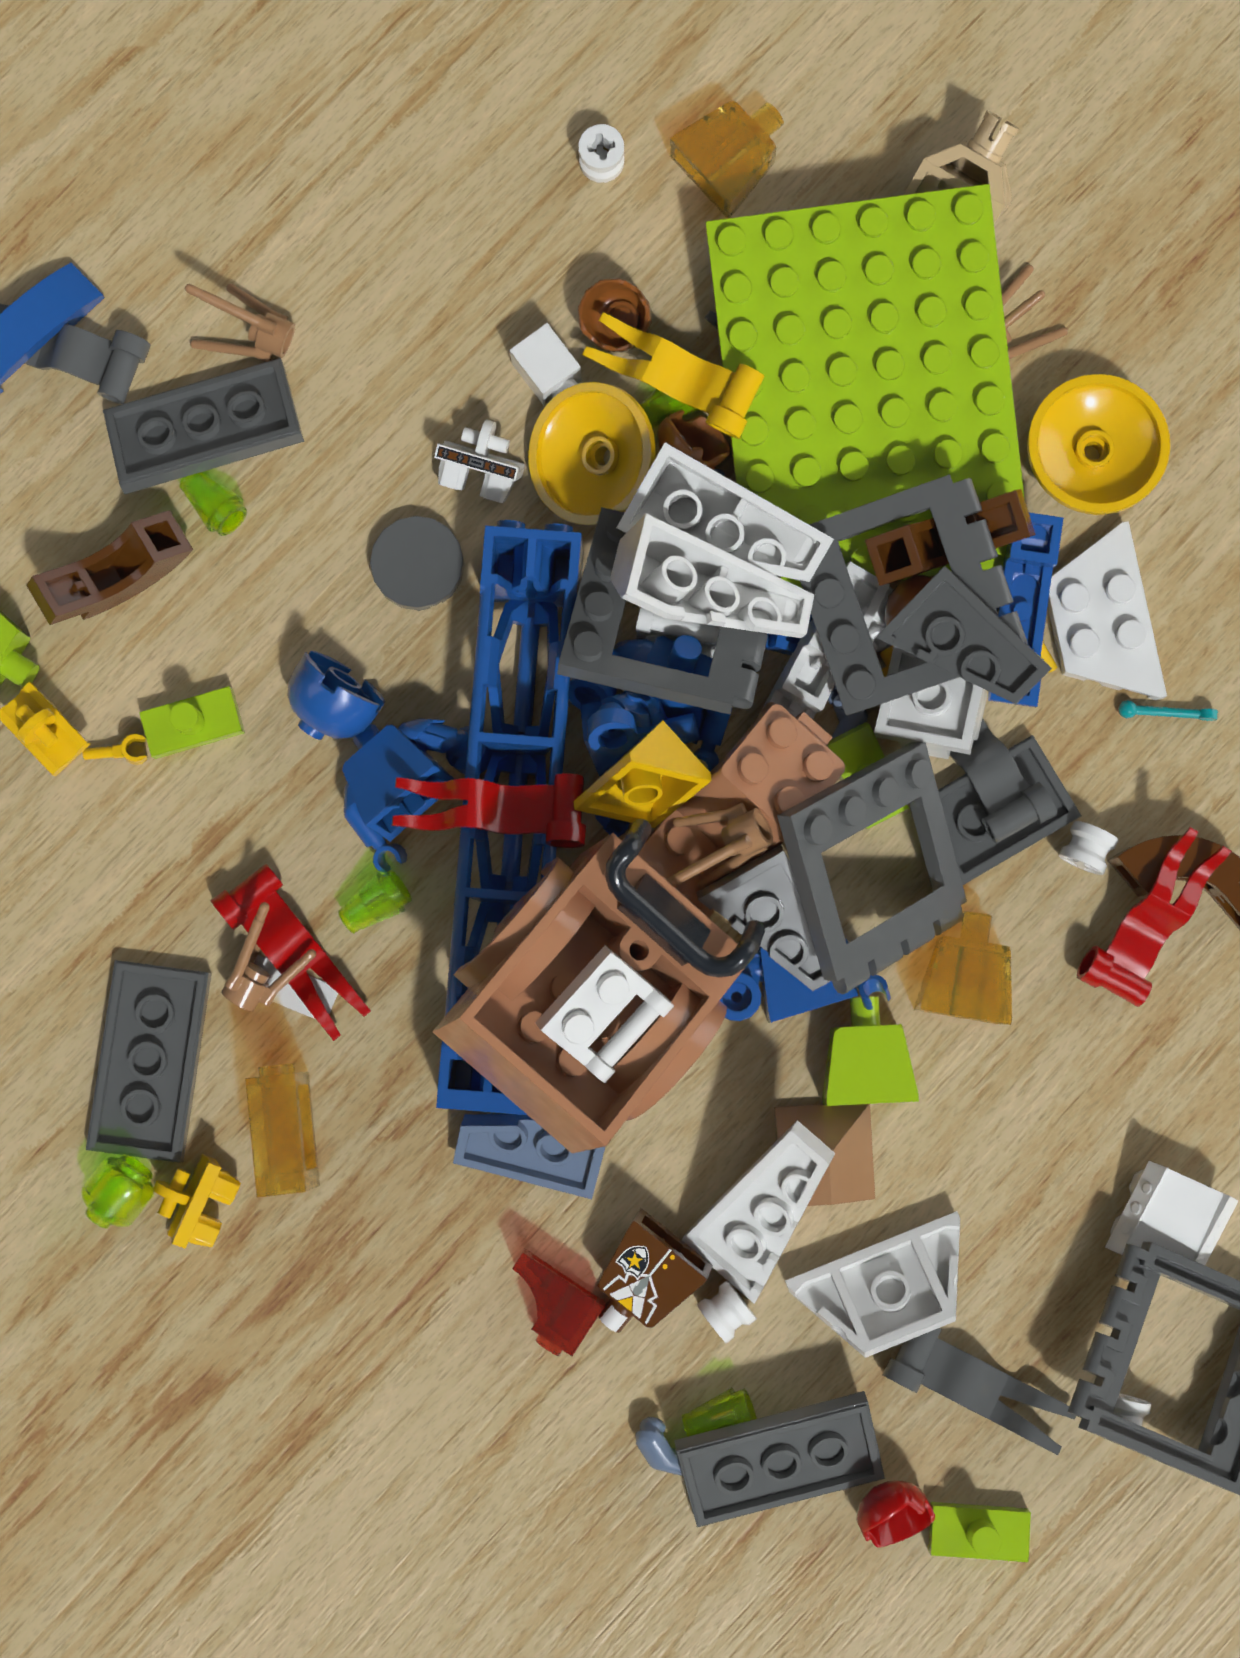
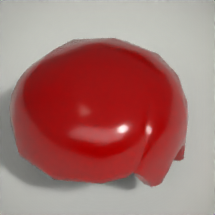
(893, 1513)

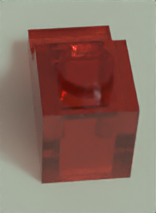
(562, 1305)

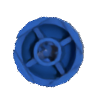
(331, 699)

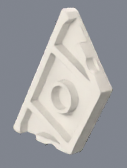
(1104, 618)
(888, 1288)

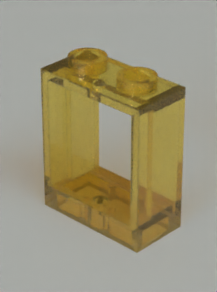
(282, 1131)

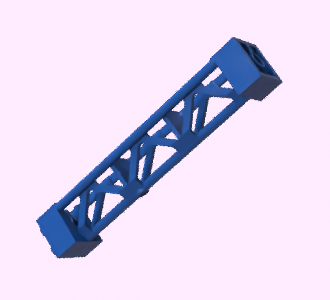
(533, 577)

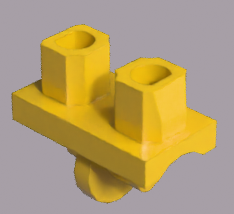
(43, 729)
(189, 1222)

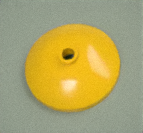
(1116, 421)
(571, 446)

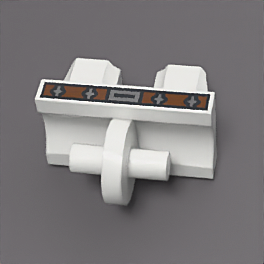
(498, 471)

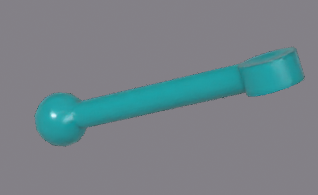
(1129, 709)

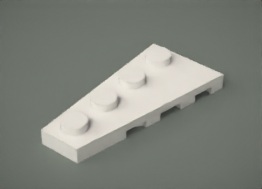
(760, 1211)

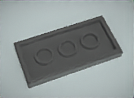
(202, 426)
(148, 1061)
(780, 1459)

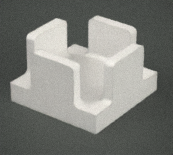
(942, 715)

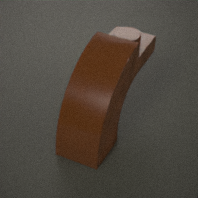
(919, 547)
(113, 574)
(1142, 863)

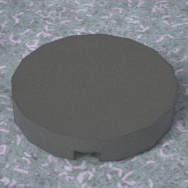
(417, 563)

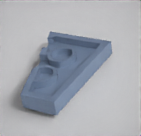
(525, 1152)

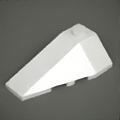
(726, 516)
(703, 584)

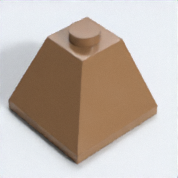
(849, 1135)

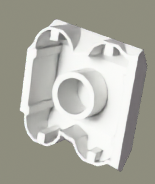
(1172, 1214)

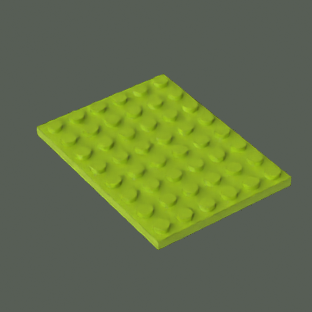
(872, 351)

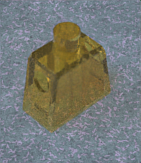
(728, 152)
(969, 975)

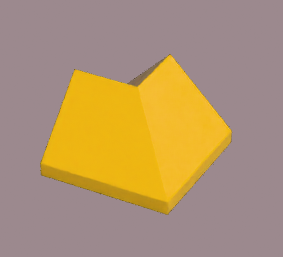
(647, 780)

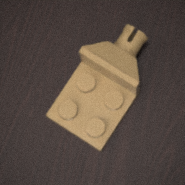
(971, 165)

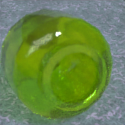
(117, 1191)

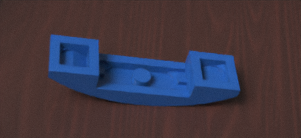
(41, 314)
(1029, 573)

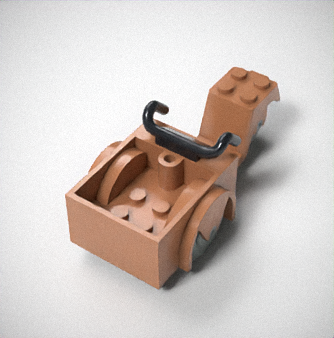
(622, 900)

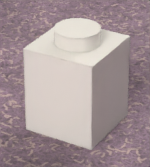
(545, 364)

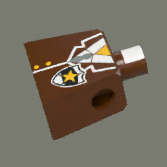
(649, 1274)

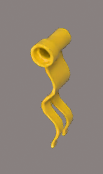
(685, 377)

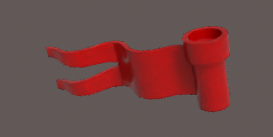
(504, 808)
(1148, 926)
(285, 941)

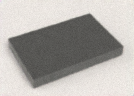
(964, 814)

